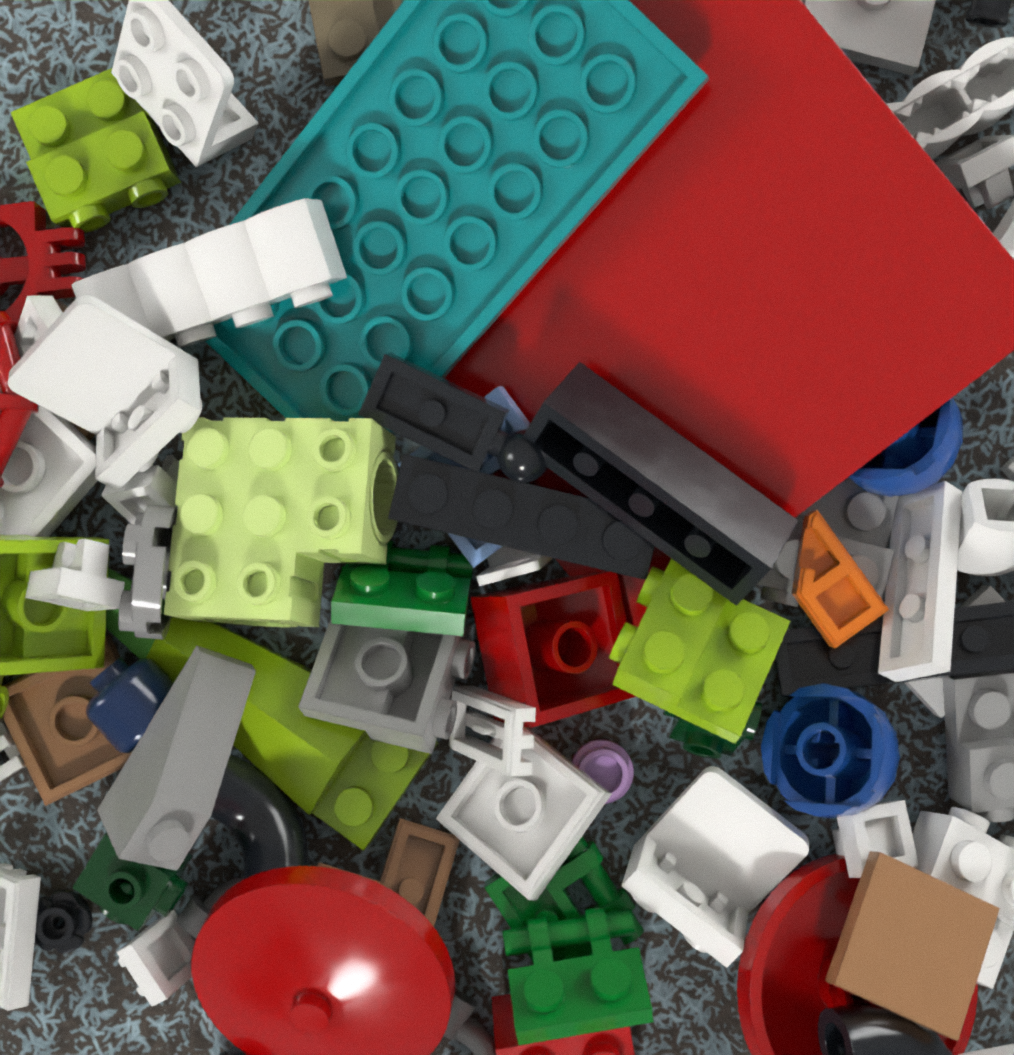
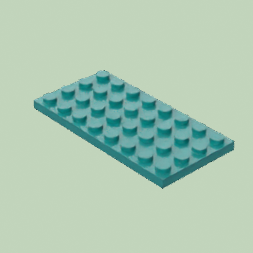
(452, 180)

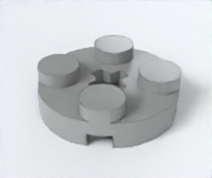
(148, 549)

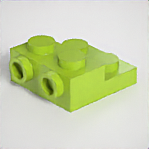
(94, 152)
(38, 633)
(697, 651)

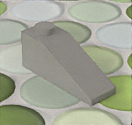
(178, 763)

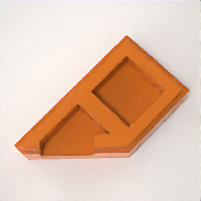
(832, 585)

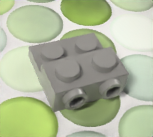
(860, 523)
(388, 683)
(981, 742)

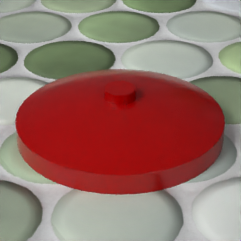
(789, 958)
(322, 967)

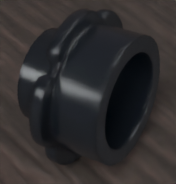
(76, 916)

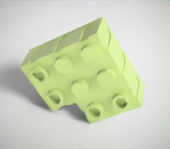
(268, 510)

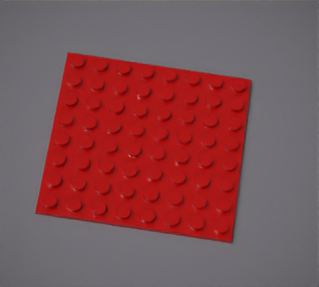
(766, 272)

